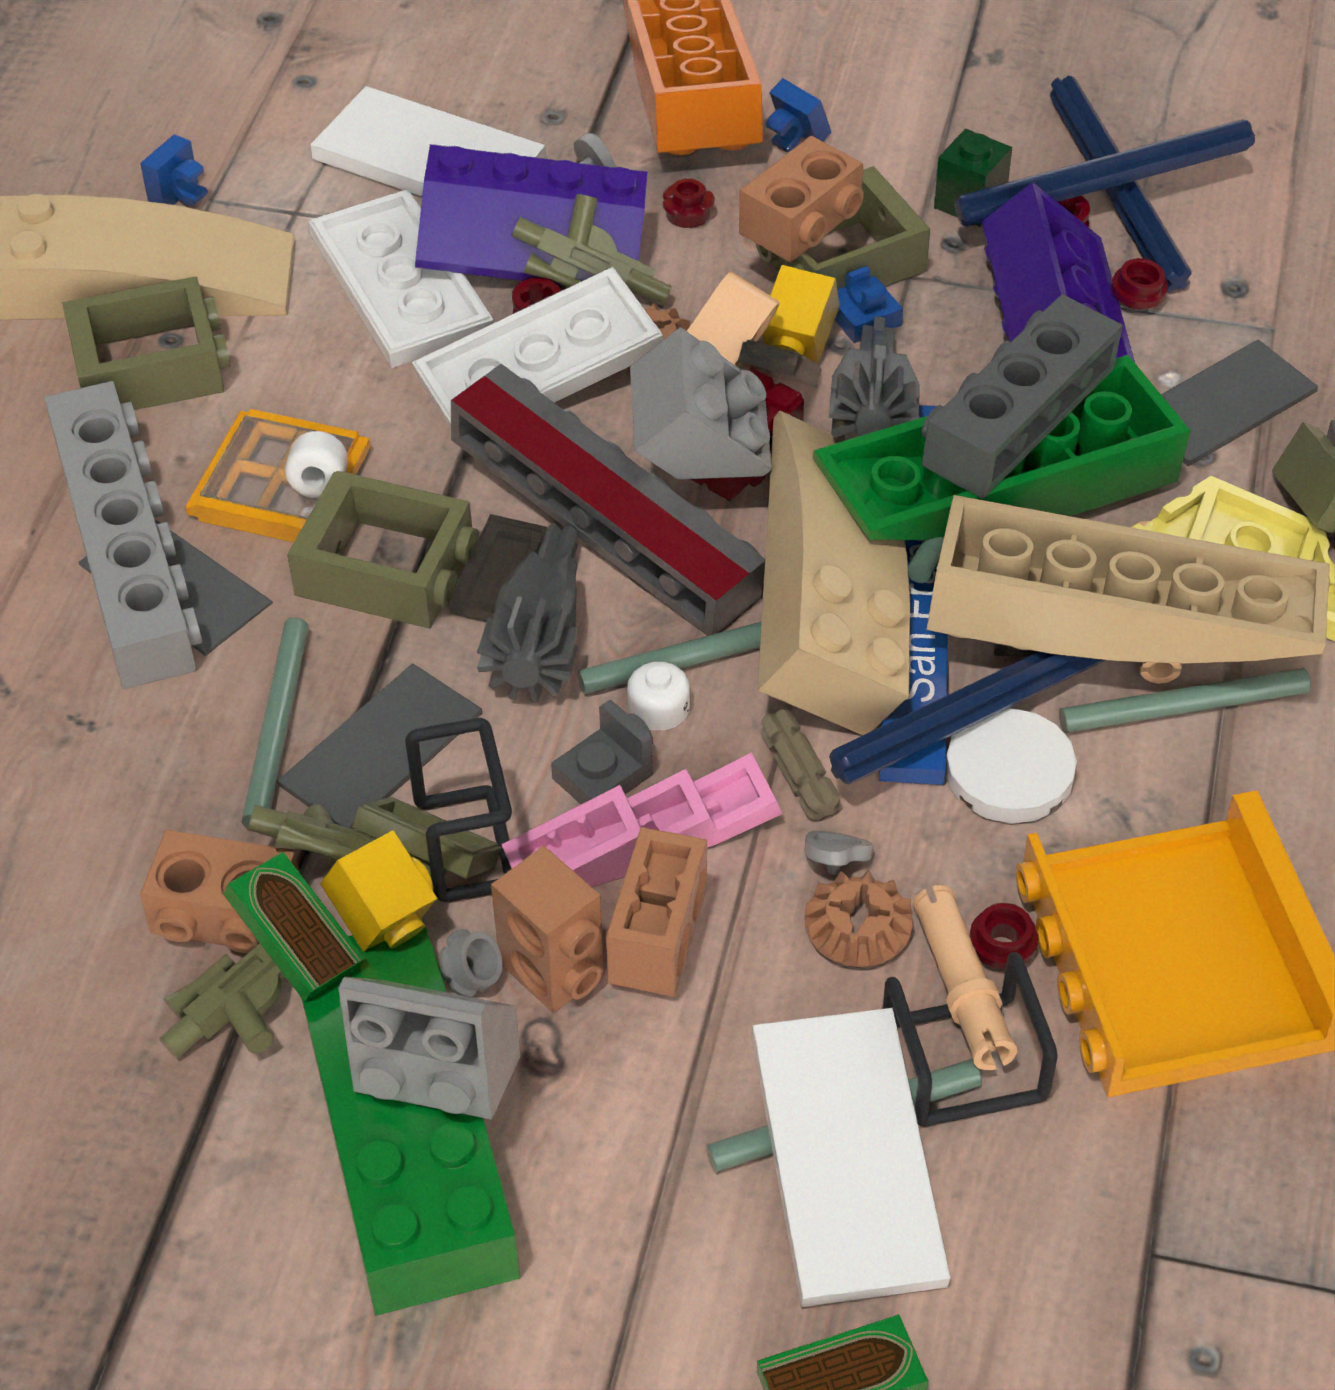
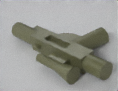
(586, 249)
(310, 832)
(222, 997)

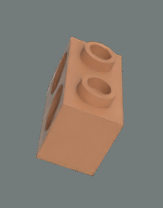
(801, 198)
(188, 883)
(657, 911)
(549, 929)

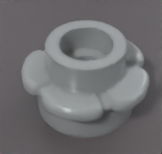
(470, 962)

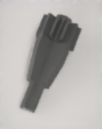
(873, 385)
(535, 620)

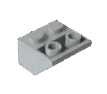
(698, 412)
(428, 1045)

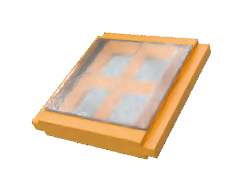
(247, 476)

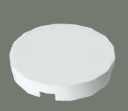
(1011, 766)

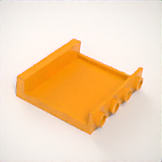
(1184, 950)

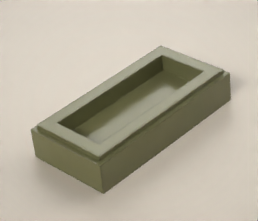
(1309, 475)
(462, 852)

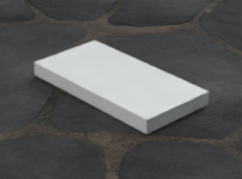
(391, 139)
(401, 305)
(553, 343)
(849, 1158)

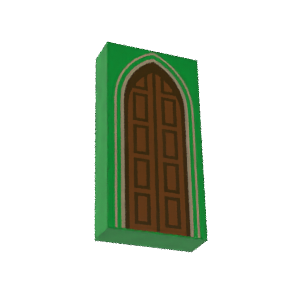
(293, 926)
(859, 1359)

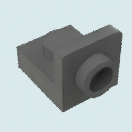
(608, 758)

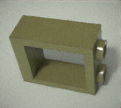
(897, 229)
(145, 311)
(348, 499)

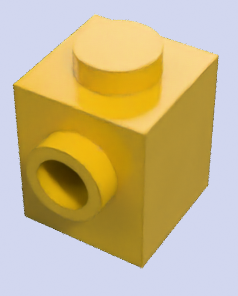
(804, 313)
(380, 892)

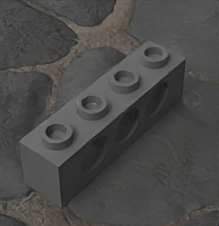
(1020, 395)

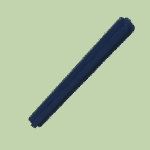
(1114, 169)
(1127, 198)
(953, 714)

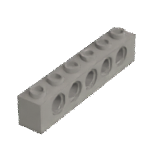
(120, 535)

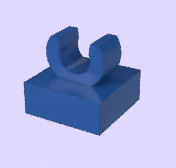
(796, 116)
(173, 173)
(862, 301)

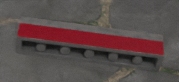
(608, 500)

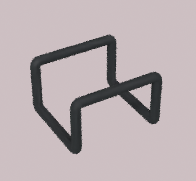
(496, 797)
(1014, 974)

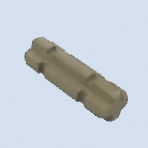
(800, 764)

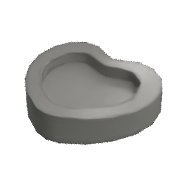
(592, 151)
(836, 849)

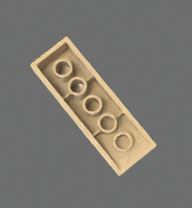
(103, 245)
(1120, 590)
(830, 595)

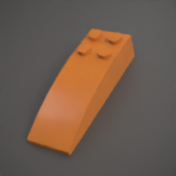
(695, 74)

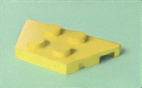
(1238, 518)

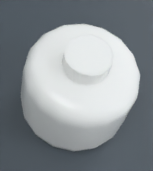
(313, 461)
(659, 695)

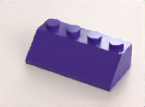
(479, 195)
(1044, 253)

